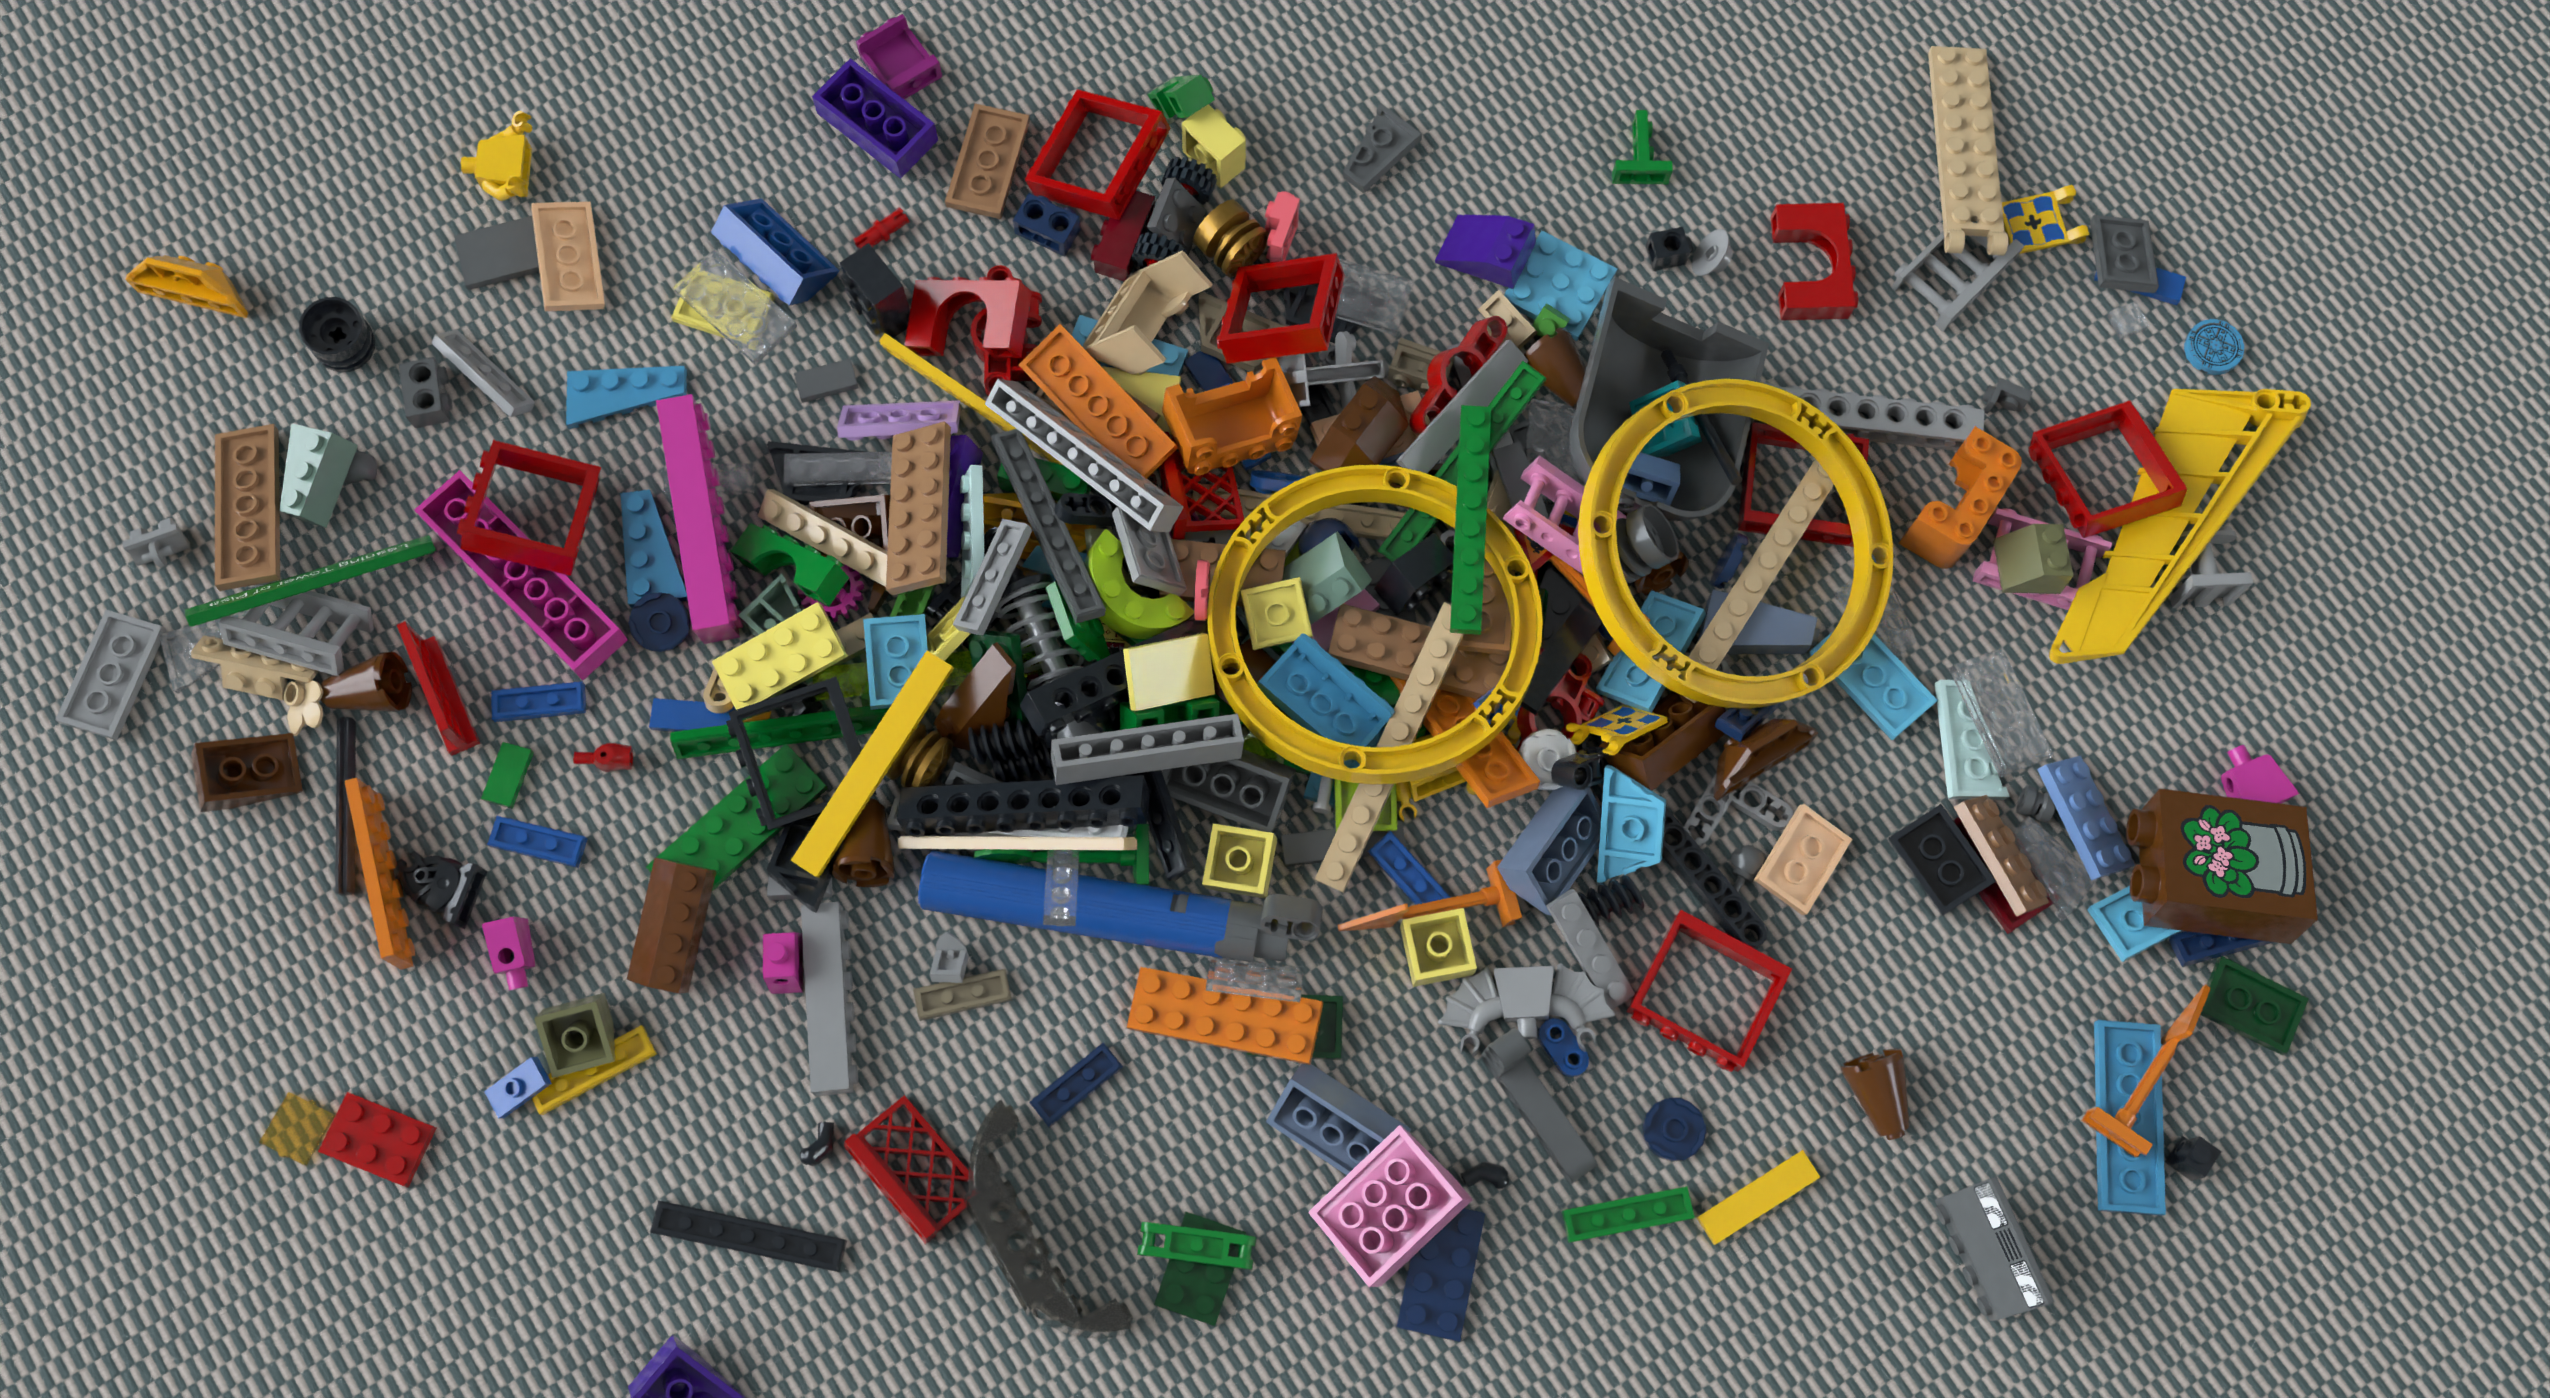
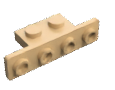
(248, 670)

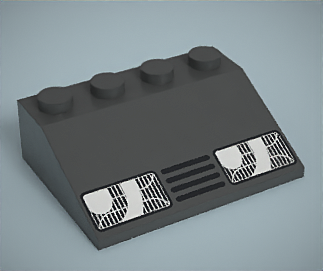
(1993, 1250)

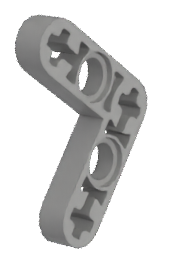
(1754, 812)

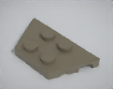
(1210, 322)

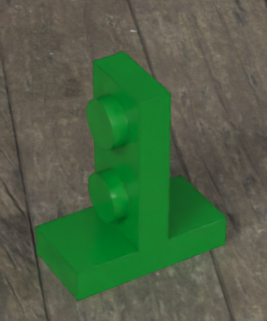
(1642, 167)

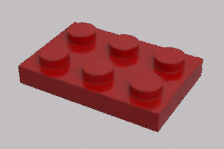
(377, 1139)

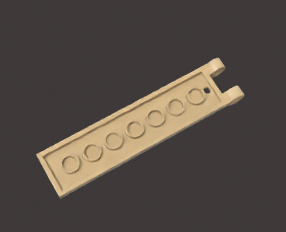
(1966, 148)

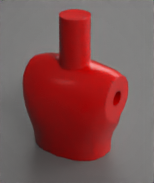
(607, 757)

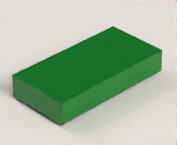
(507, 775)

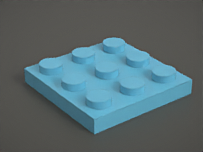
(1563, 279)

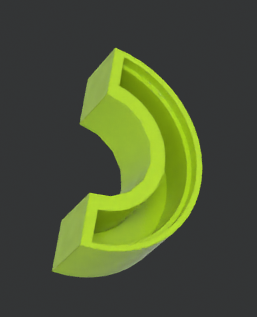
(1125, 609)

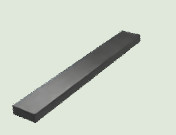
(1048, 528)

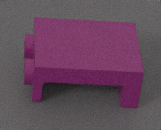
(898, 58)

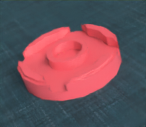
(1202, 590)

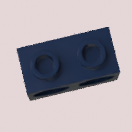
(1043, 230)

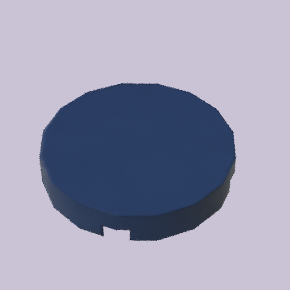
(1729, 561)
(659, 622)
(1674, 1129)

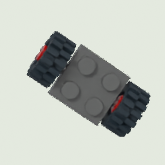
(1176, 212)

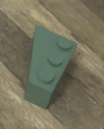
(314, 473)
(770, 608)

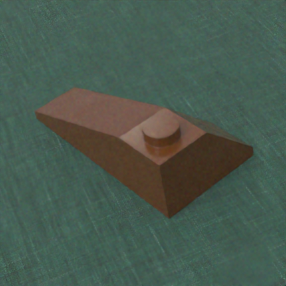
(979, 699)

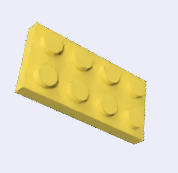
(780, 657)

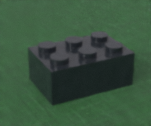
(875, 292)
(1941, 860)

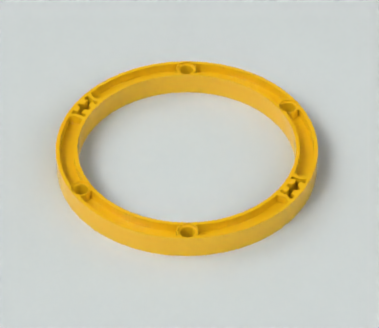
(1857, 491)
(1325, 755)

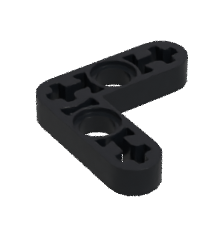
(1076, 509)

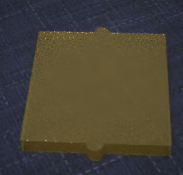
(297, 1128)

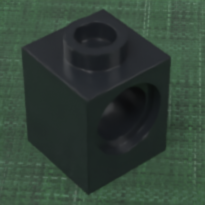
(1663, 258)

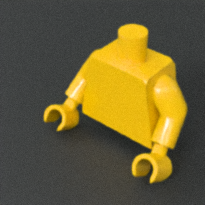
(503, 161)
(1427, 786)

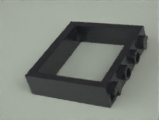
(747, 757)

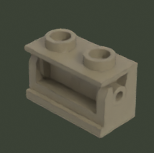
(1411, 365)

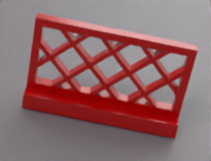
(1173, 485)
(440, 690)
(887, 1180)

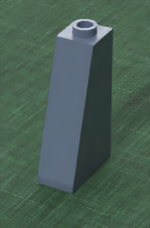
(1768, 629)

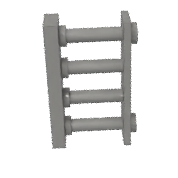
(1966, 291)
(301, 648)

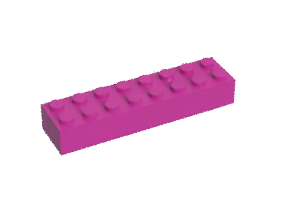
(698, 519)
(540, 597)

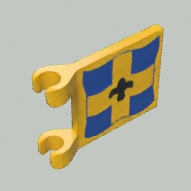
(2038, 221)
(1617, 727)

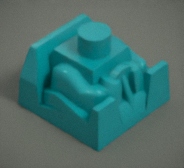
(1673, 436)

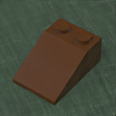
(862, 515)
(245, 771)

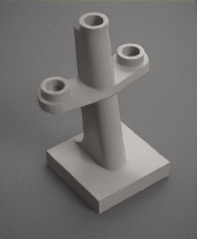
(1343, 373)
(2206, 581)

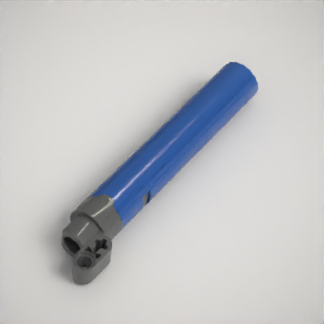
(1120, 909)

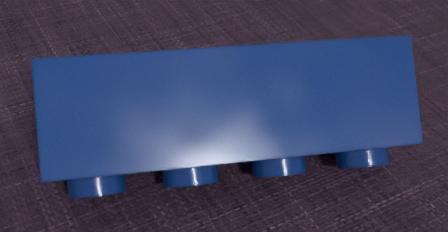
(773, 250)

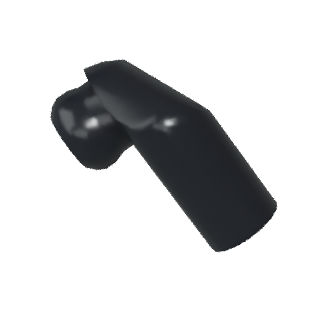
(820, 1148)
(1486, 1171)

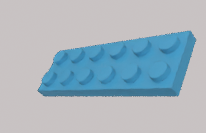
(2121, 1060)

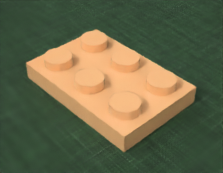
(1803, 859)

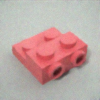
(1281, 224)

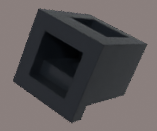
(2193, 1157)

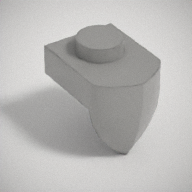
(949, 960)

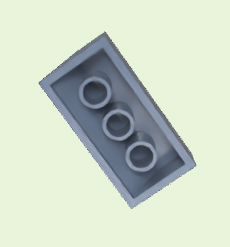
(1553, 847)
(1330, 1119)

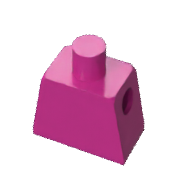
(2256, 778)
(502, 939)
(783, 961)

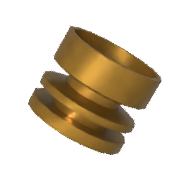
(1231, 237)
(921, 758)

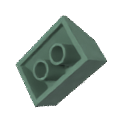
(1328, 576)

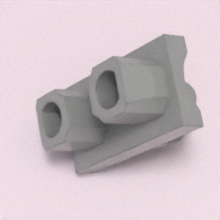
(157, 544)

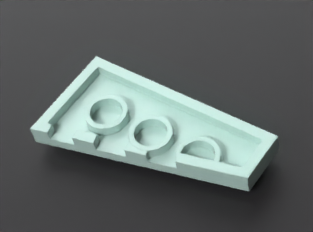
(973, 525)
(1965, 757)

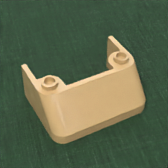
(1140, 309)

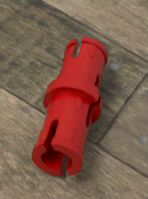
(882, 229)

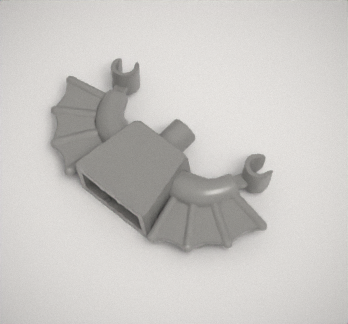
(1525, 998)

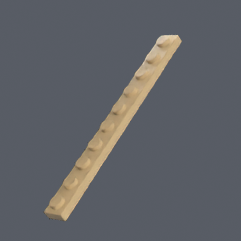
(1762, 568)
(1400, 730)

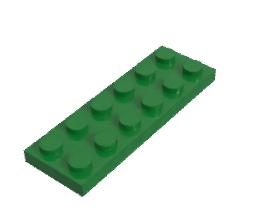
(732, 829)

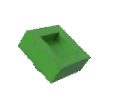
(1549, 320)

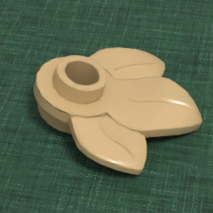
(304, 705)

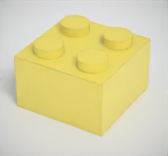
(1214, 143)
(1239, 861)
(1438, 947)

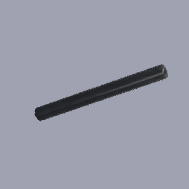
(344, 824)

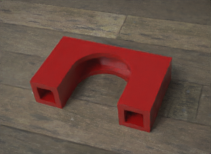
(1826, 228)
(939, 299)

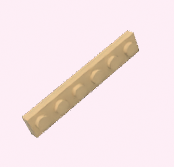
(825, 535)

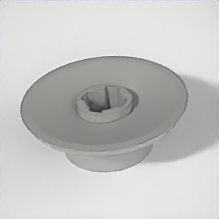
(1712, 253)

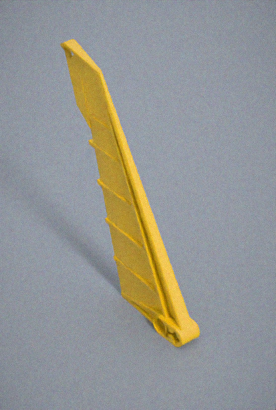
(2196, 438)

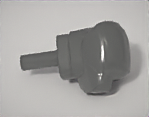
(362, 468)
(1747, 864)

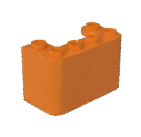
(1233, 420)
(1985, 472)

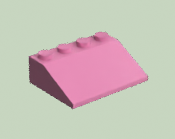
(1389, 1207)

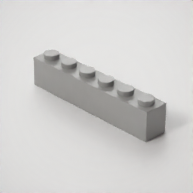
(1146, 749)
(827, 1000)

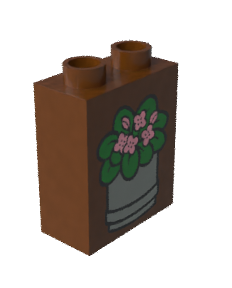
(2223, 866)

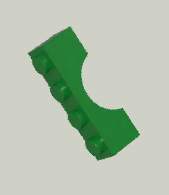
(815, 575)

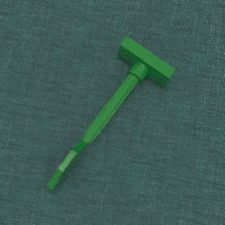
(1137, 858)

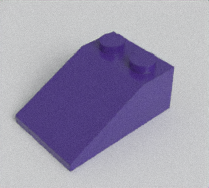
(1488, 247)
(680, 1373)

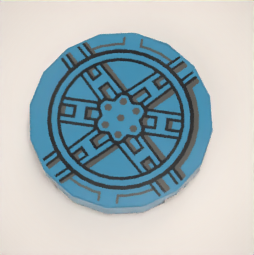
(2214, 347)

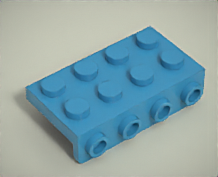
(1324, 695)

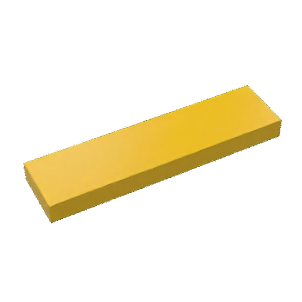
(629, 1051)
(1758, 1197)

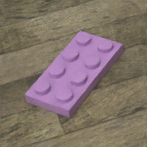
(895, 418)

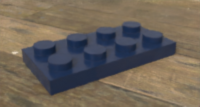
(1441, 1279)

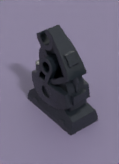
(444, 888)

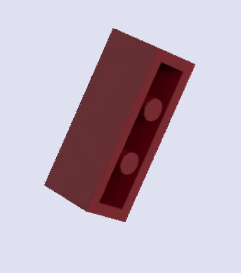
(1120, 238)

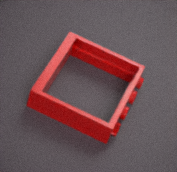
(1129, 173)
(1286, 340)
(2145, 447)
(1761, 522)
(517, 548)
(1736, 951)

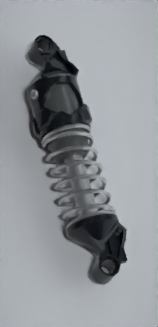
(1024, 598)

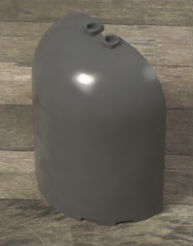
(1629, 364)

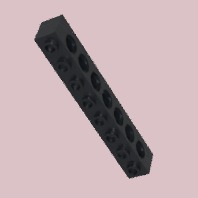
(1047, 717)
(1000, 805)

